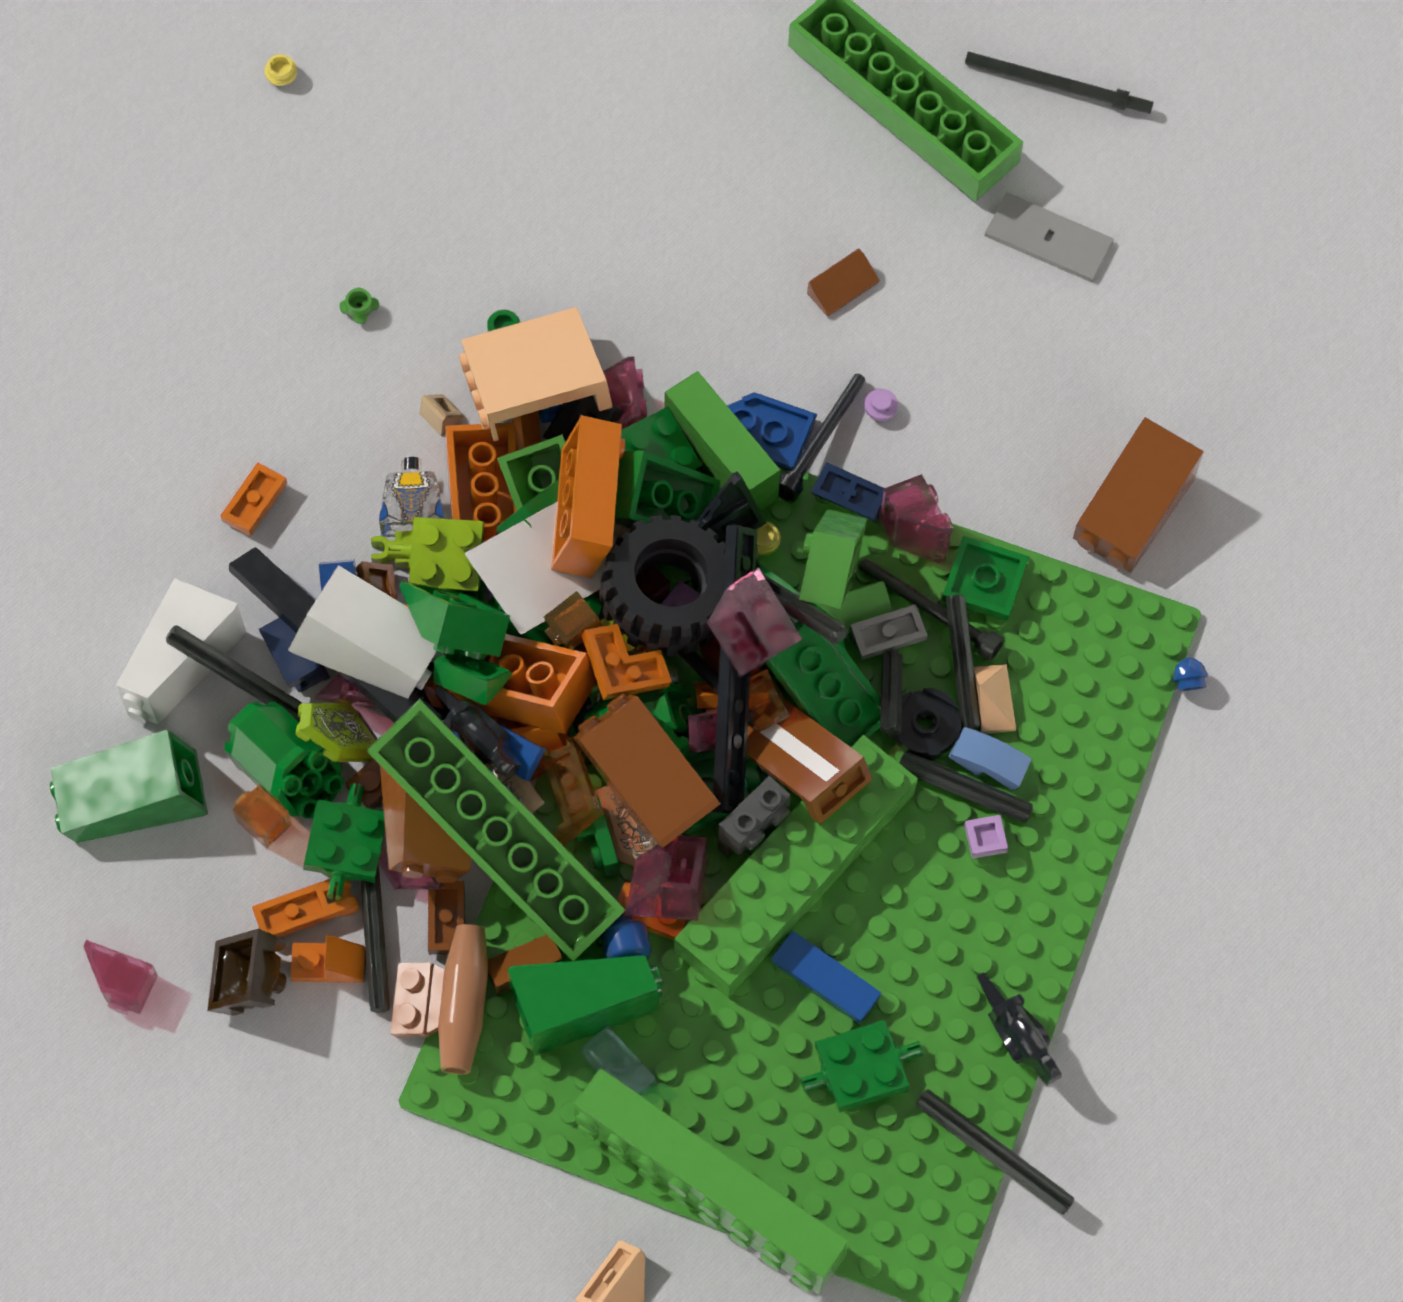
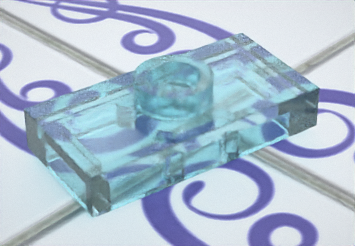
(615, 1058)

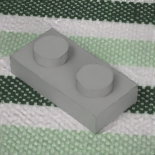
(888, 631)

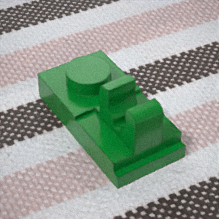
(603, 851)

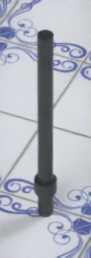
(1120, 99)

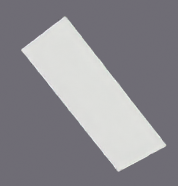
(520, 573)

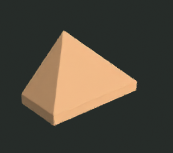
(994, 699)
(618, 1278)

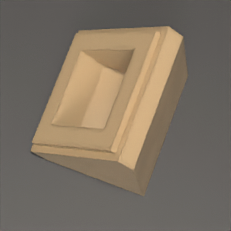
(439, 412)

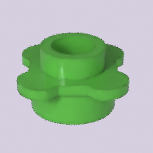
(355, 297)

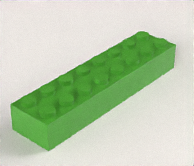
(906, 95)
(496, 829)
(790, 876)
(710, 1182)

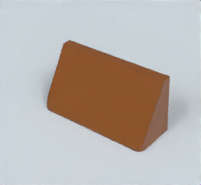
(842, 282)
(534, 952)

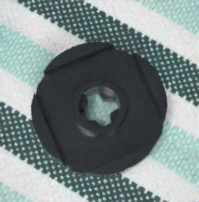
(945, 719)

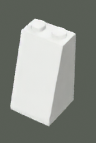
(365, 636)
(163, 676)

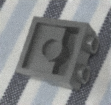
(748, 821)

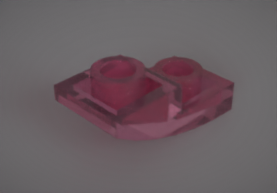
(702, 731)

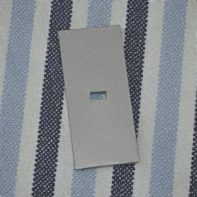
(1071, 248)

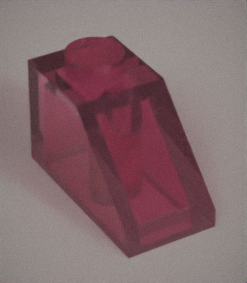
(121, 978)

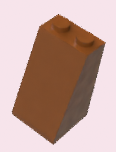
(1138, 495)
(645, 770)
(416, 840)

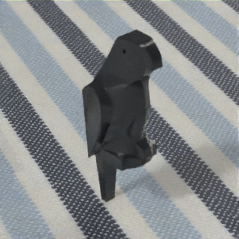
(479, 733)
(1020, 1032)

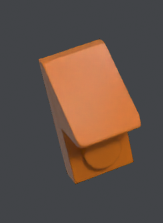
(328, 961)

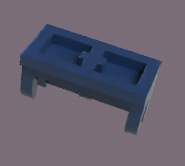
(849, 492)
(294, 668)

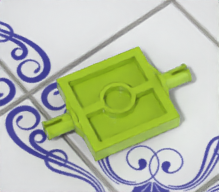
(439, 551)

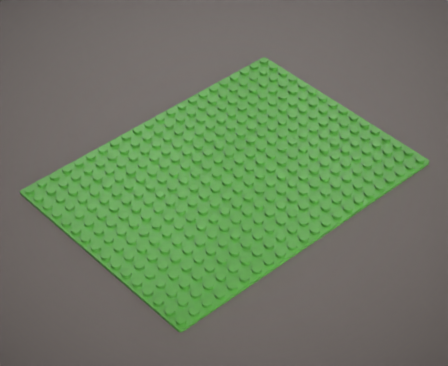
(907, 916)

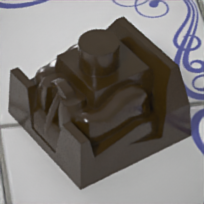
(246, 972)

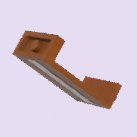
(809, 762)

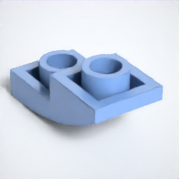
(989, 755)

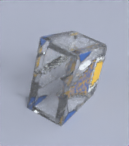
(409, 496)

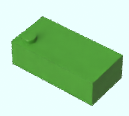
(721, 439)
(832, 558)

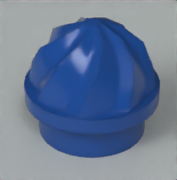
(1190, 675)

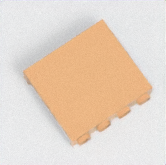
(532, 368)

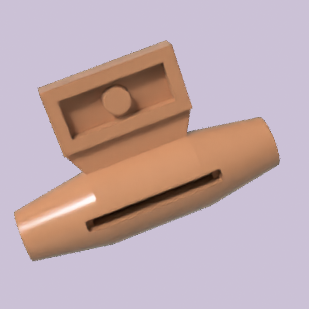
(446, 999)

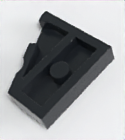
(731, 507)

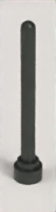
(985, 642)

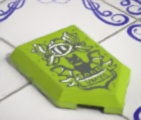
(336, 729)

